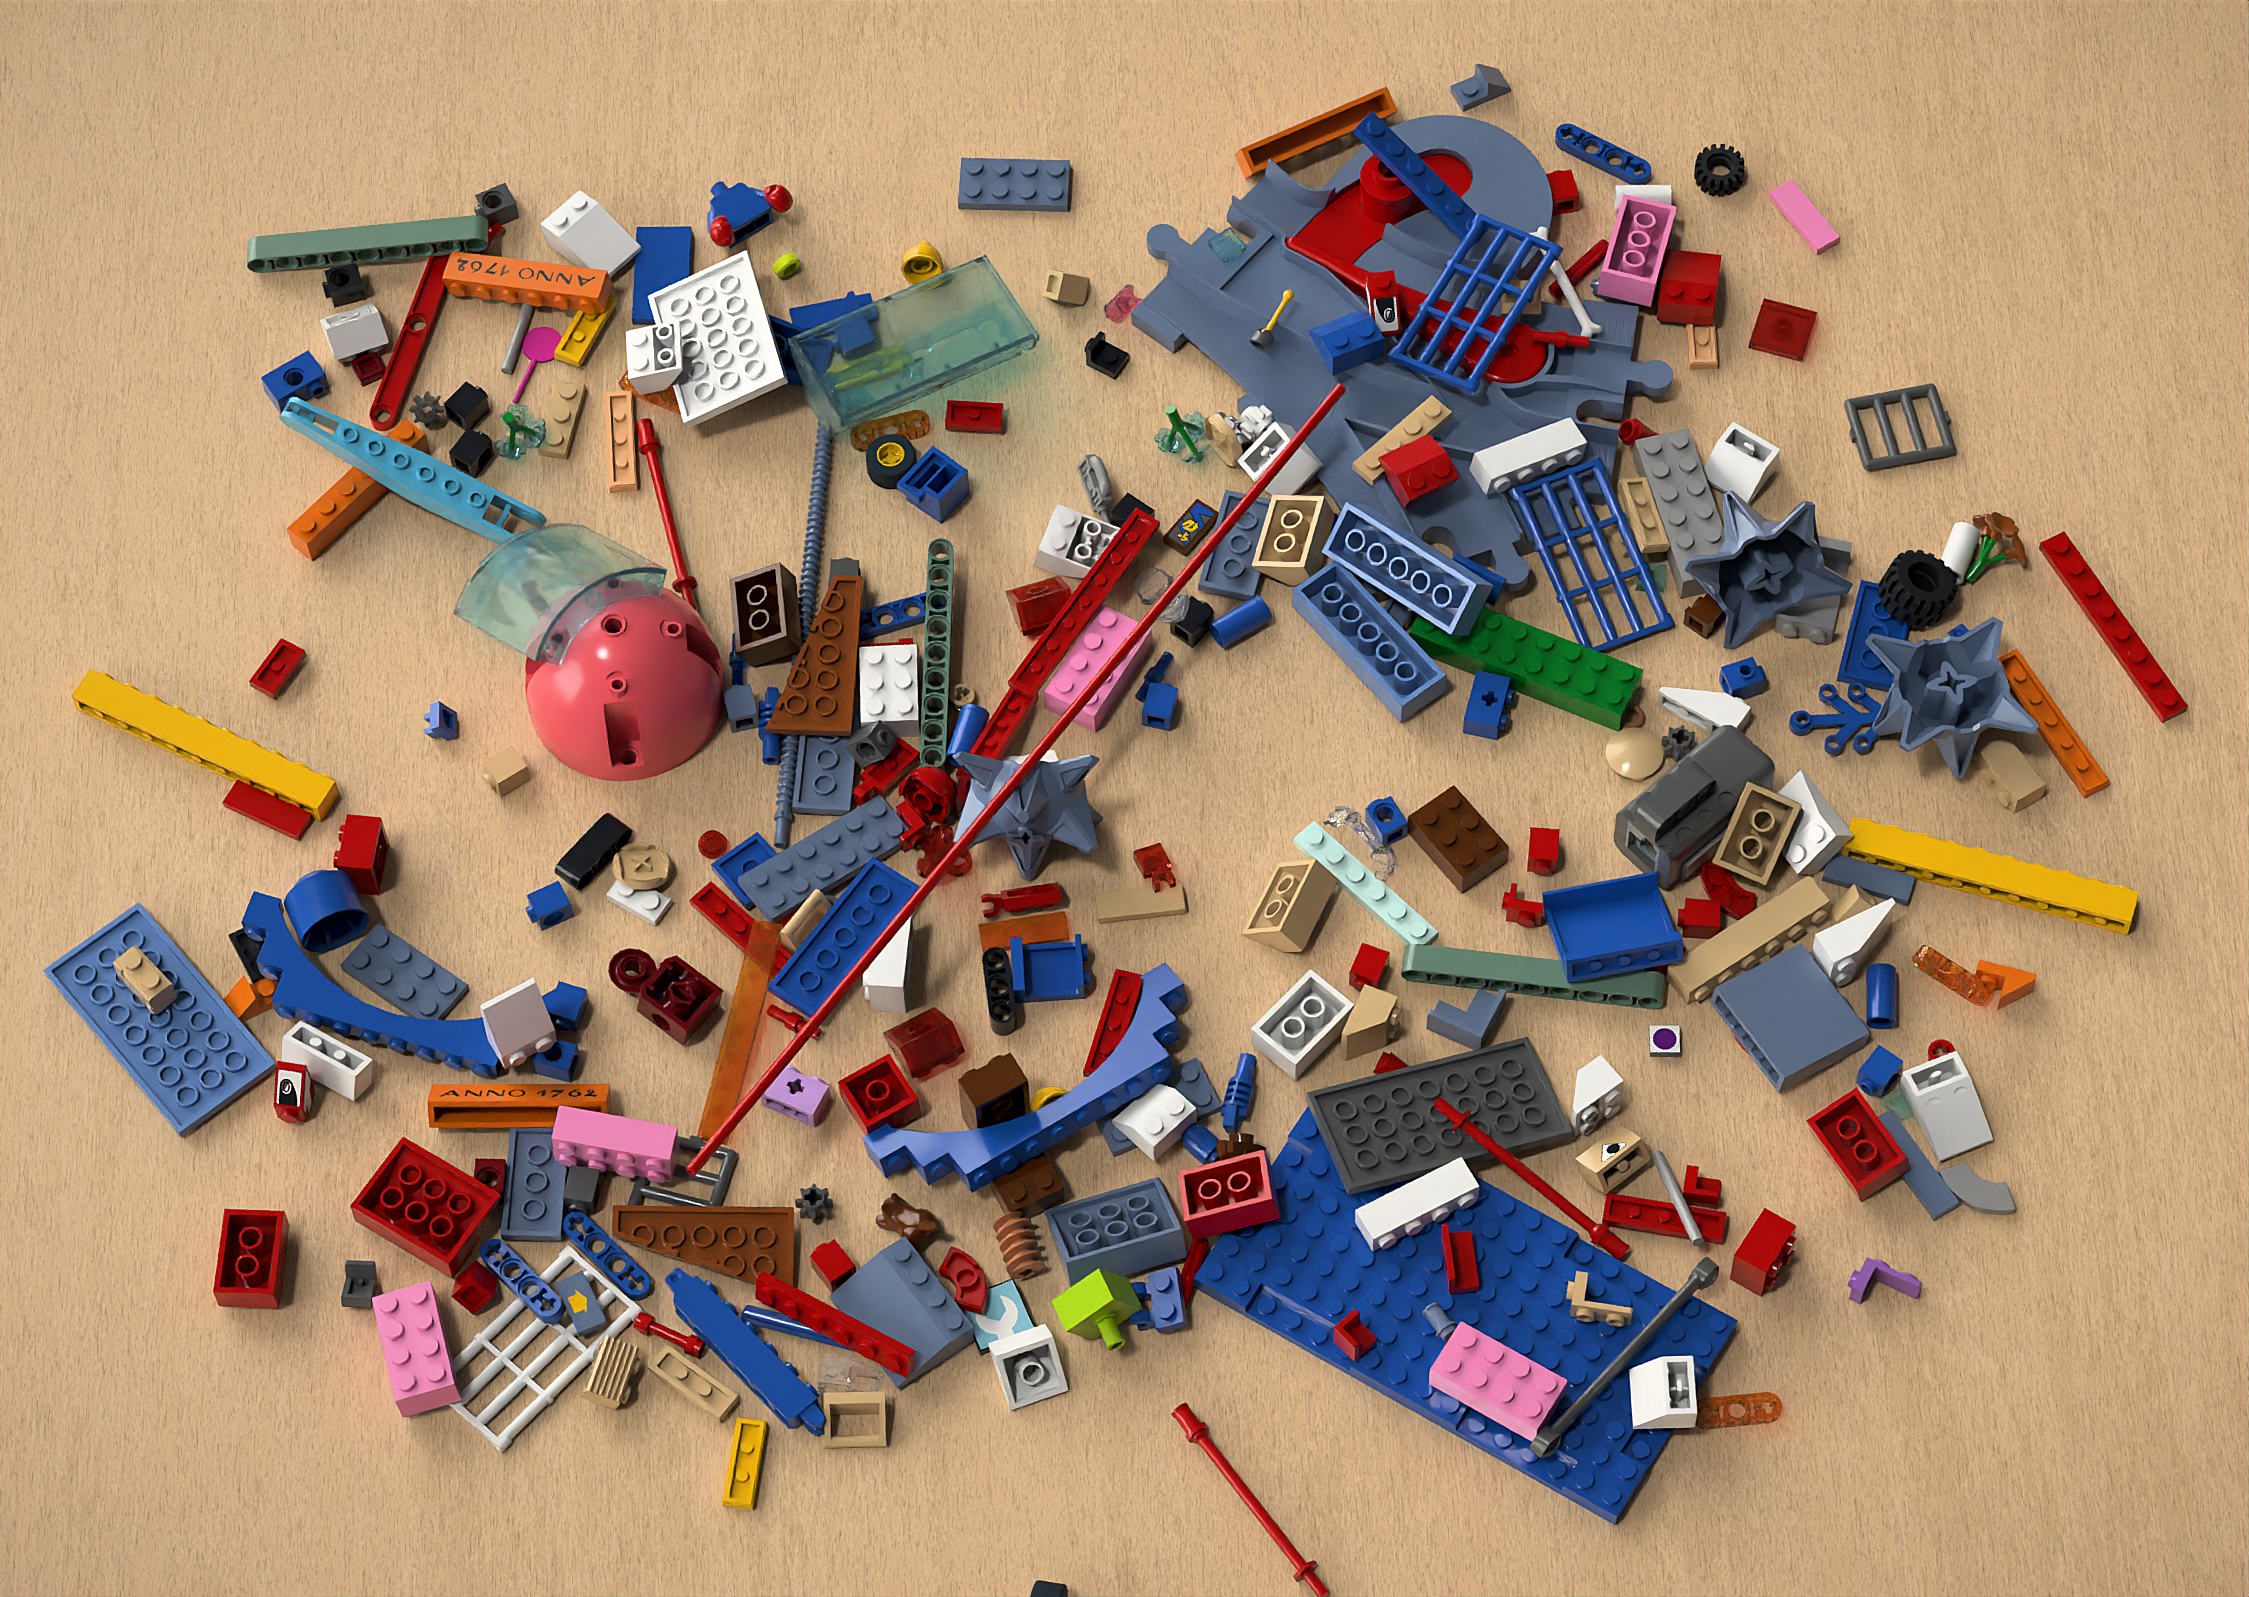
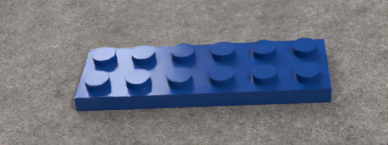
(842, 937)

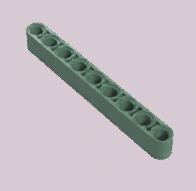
(367, 244)
(937, 646)
(1528, 977)

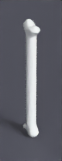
(1588, 326)

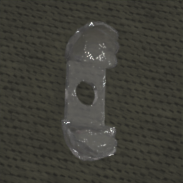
(1152, 585)
(1383, 856)

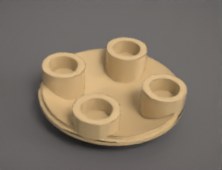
(1634, 753)

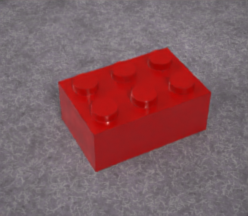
(1858, 1144)
(1228, 1195)
(251, 1258)

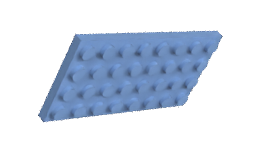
(186, 1056)

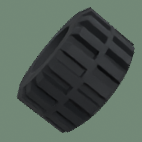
(1917, 588)

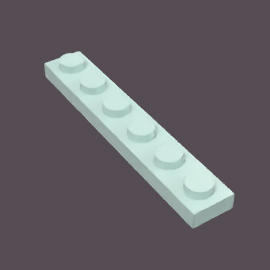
(1364, 887)

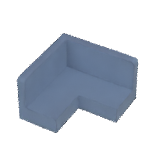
(1468, 1027)

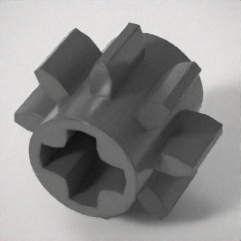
(424, 402)
(1681, 736)
(814, 1211)

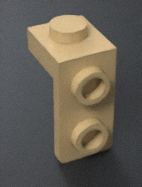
(1590, 1311)

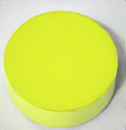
(786, 265)

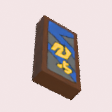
(1191, 527)

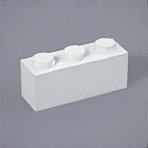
(328, 1060)

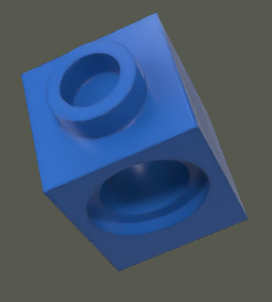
(1389, 831)
(549, 906)
(561, 1069)
(1879, 1072)

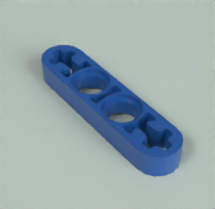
(1600, 158)
(897, 611)
(606, 1256)
(522, 1281)

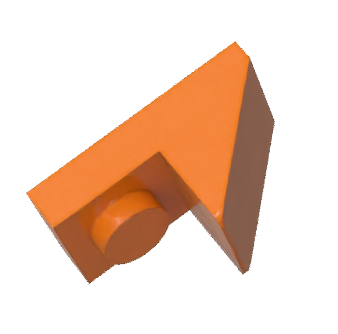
(2011, 981)
(251, 999)

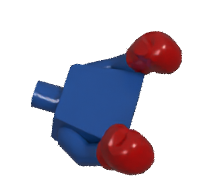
(743, 211)

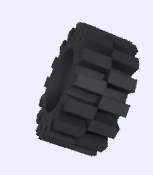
(1719, 183)

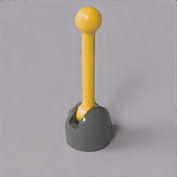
(1263, 338)

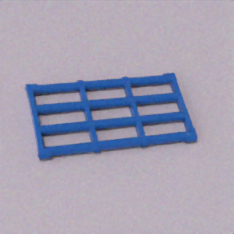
(1475, 328)
(1594, 529)

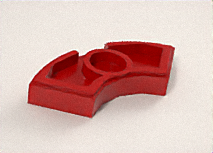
(967, 1279)

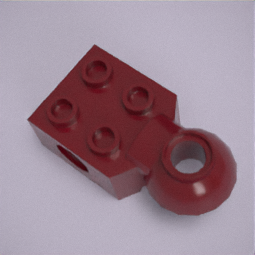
(672, 997)

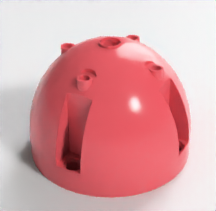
(630, 693)

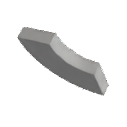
(1976, 1192)

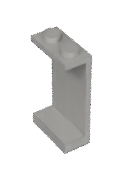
(1817, 617)

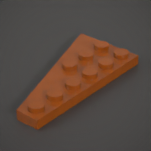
(823, 678)
(717, 1238)

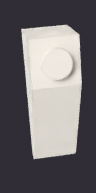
(1705, 708)

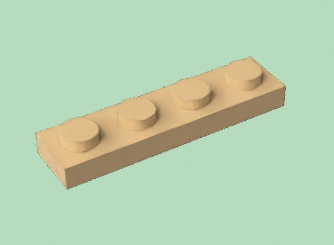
(1422, 421)

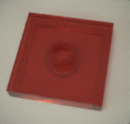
(1782, 330)

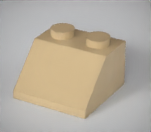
(1370, 1023)

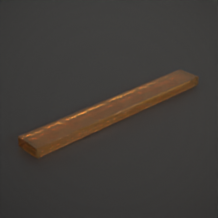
(741, 1027)

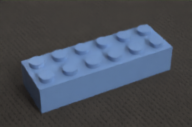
(1407, 568)
(1369, 640)

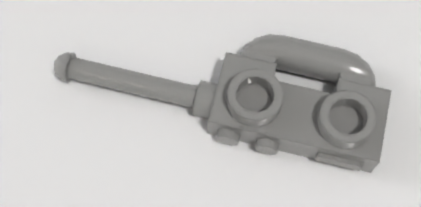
(1096, 484)

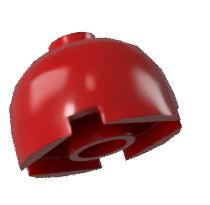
(930, 792)

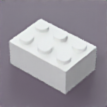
(890, 688)
(1301, 1024)

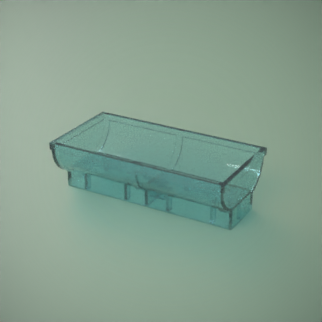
(910, 345)

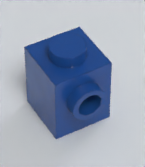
(1742, 679)

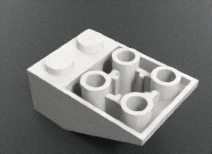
(1073, 542)
(1946, 1106)

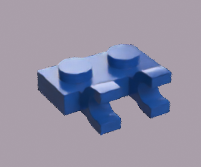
(1166, 1298)

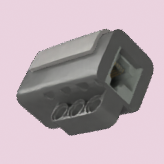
(1687, 809)

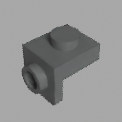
(359, 1284)

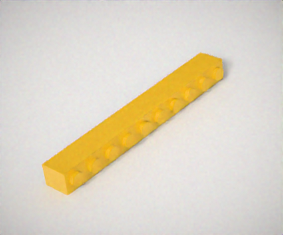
(203, 743)
(1993, 875)

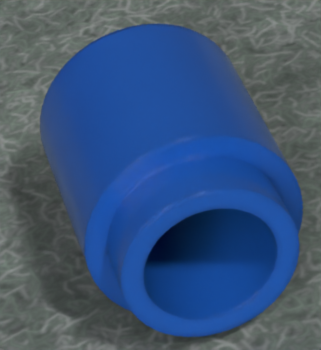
(1200, 1143)

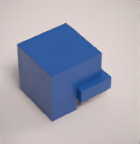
(935, 484)

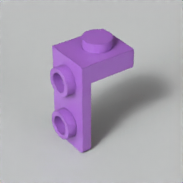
(1881, 1272)

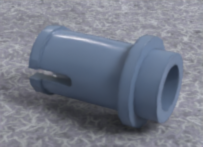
(1440, 1321)

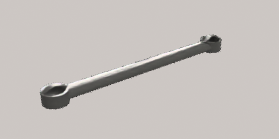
(1550, 1436)

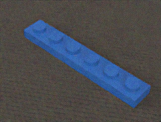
(1416, 175)

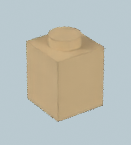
(505, 771)

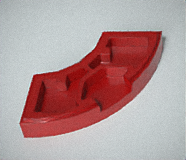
(1721, 886)

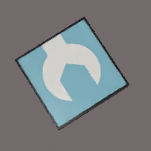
(1003, 1316)

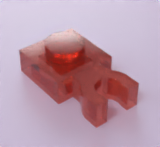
(1154, 863)

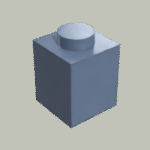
(740, 708)

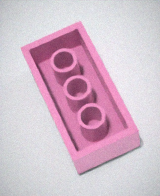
(1636, 250)
(1087, 657)
(615, 1144)
(416, 1349)
(1497, 1381)

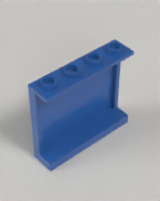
(1611, 927)

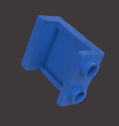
(1049, 970)

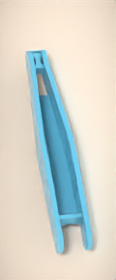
(410, 472)

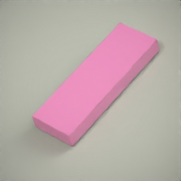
(1804, 217)

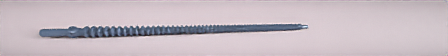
(806, 613)

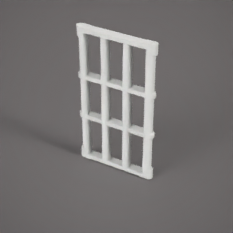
(525, 1377)

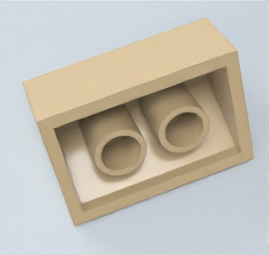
(1293, 537)
(1756, 833)
(1291, 905)

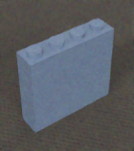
(1790, 1017)

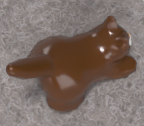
(907, 1220)

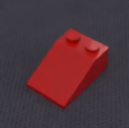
(1689, 287)

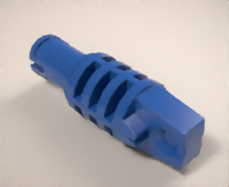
(771, 742)
(1239, 1094)

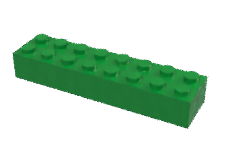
(1538, 665)

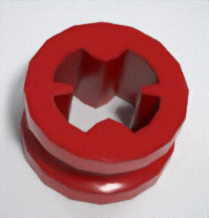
(1944, 1045)

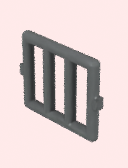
(1894, 457)
(719, 1180)

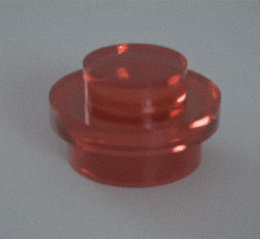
(712, 844)

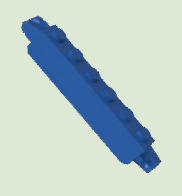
(745, 1353)

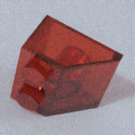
(1037, 604)
(924, 1042)

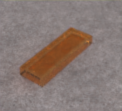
(1032, 929)

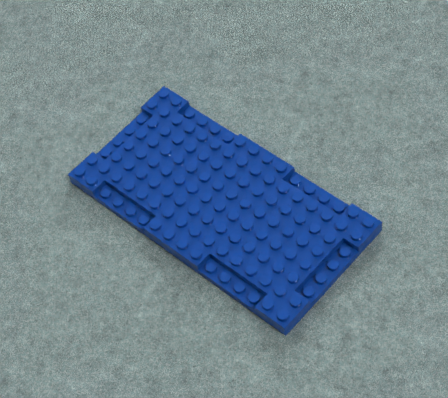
(1317, 1268)

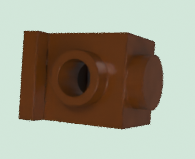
(1704, 616)

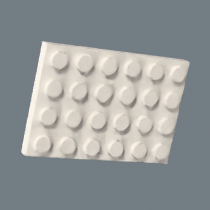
(724, 338)

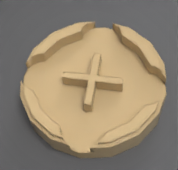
(1226, 442)
(641, 866)

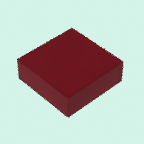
(368, 368)

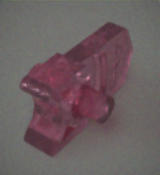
(1122, 304)

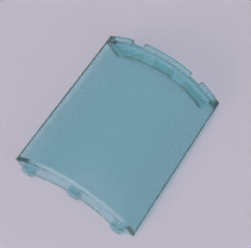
(549, 584)

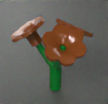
(1993, 528)

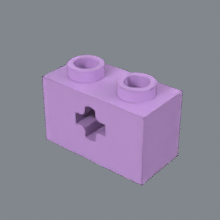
(797, 1096)

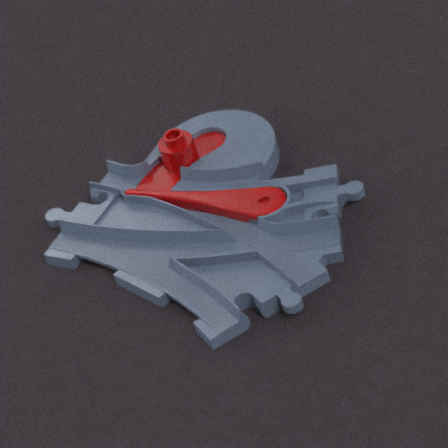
(1371, 223)

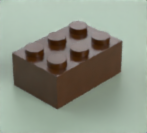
(766, 614)
(1457, 839)
(994, 1093)

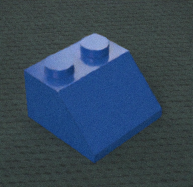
(1348, 341)

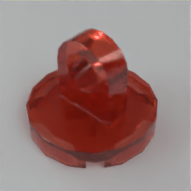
(936, 846)

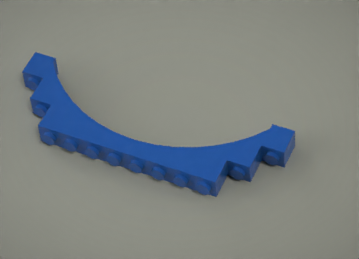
(319, 1002)
(994, 1150)

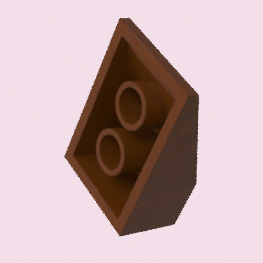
(1029, 1188)

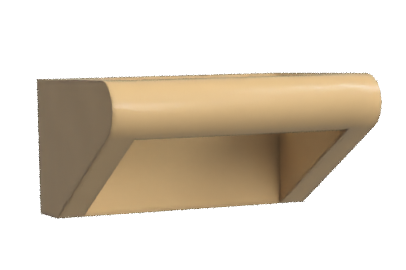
(804, 921)
(855, 1404)

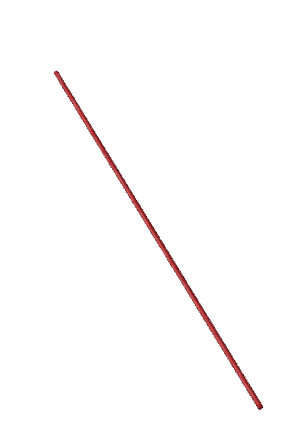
(1011, 785)

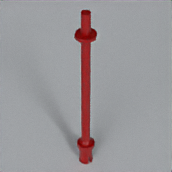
(649, 446)
(1598, 1233)
(1198, 1433)

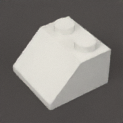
(354, 332)
(1156, 1119)
(1028, 1366)

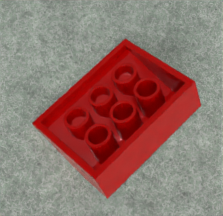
(426, 1207)

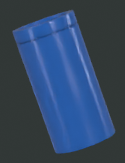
(1240, 621)
(967, 730)
(1881, 996)

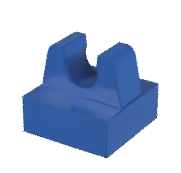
(442, 721)

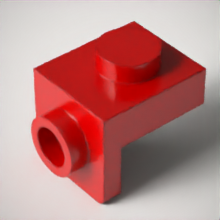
(915, 822)
(1522, 911)

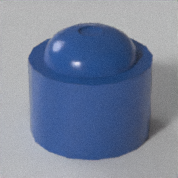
(326, 910)

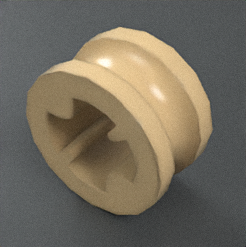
(958, 689)

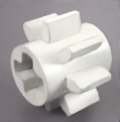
(1255, 420)

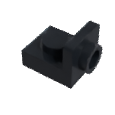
(1104, 356)

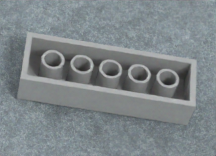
(1682, 501)

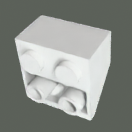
(654, 356)
(1265, 450)
(1741, 462)
(1596, 1095)
(1663, 1393)

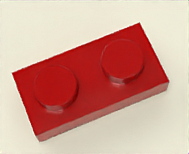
(974, 416)
(277, 668)

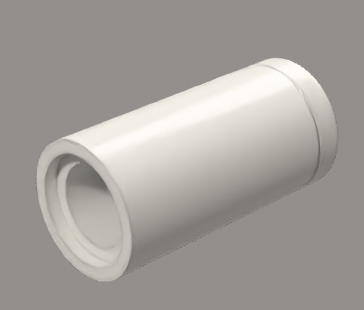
(1655, 193)
(1960, 549)

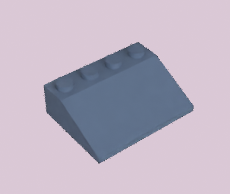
(1117, 1231)
(908, 1304)

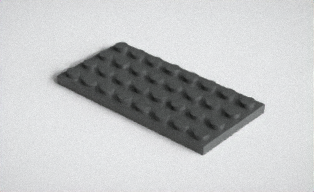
(1390, 1133)

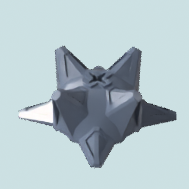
(1764, 567)
(1948, 692)
(1043, 807)

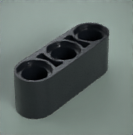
(593, 851)
(999, 979)

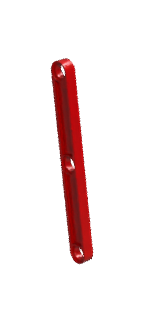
(410, 344)

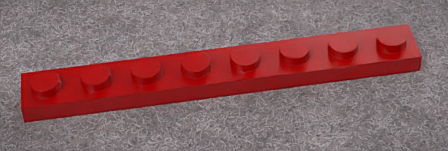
(1083, 603)
(2113, 627)

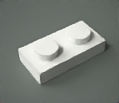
(643, 903)

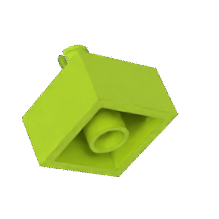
(1097, 1307)

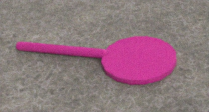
(539, 348)

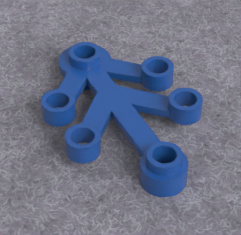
(1850, 718)

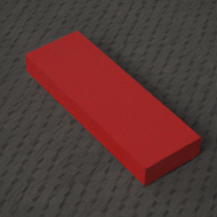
(267, 810)

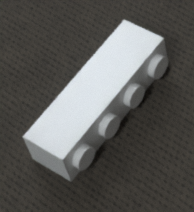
(1528, 456)
(1417, 1204)

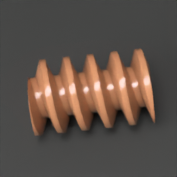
(1017, 1245)

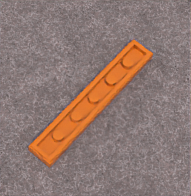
(2053, 725)

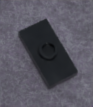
(248, 952)

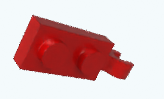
(885, 773)
(1020, 898)

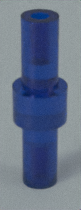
(737, 665)
(1154, 675)

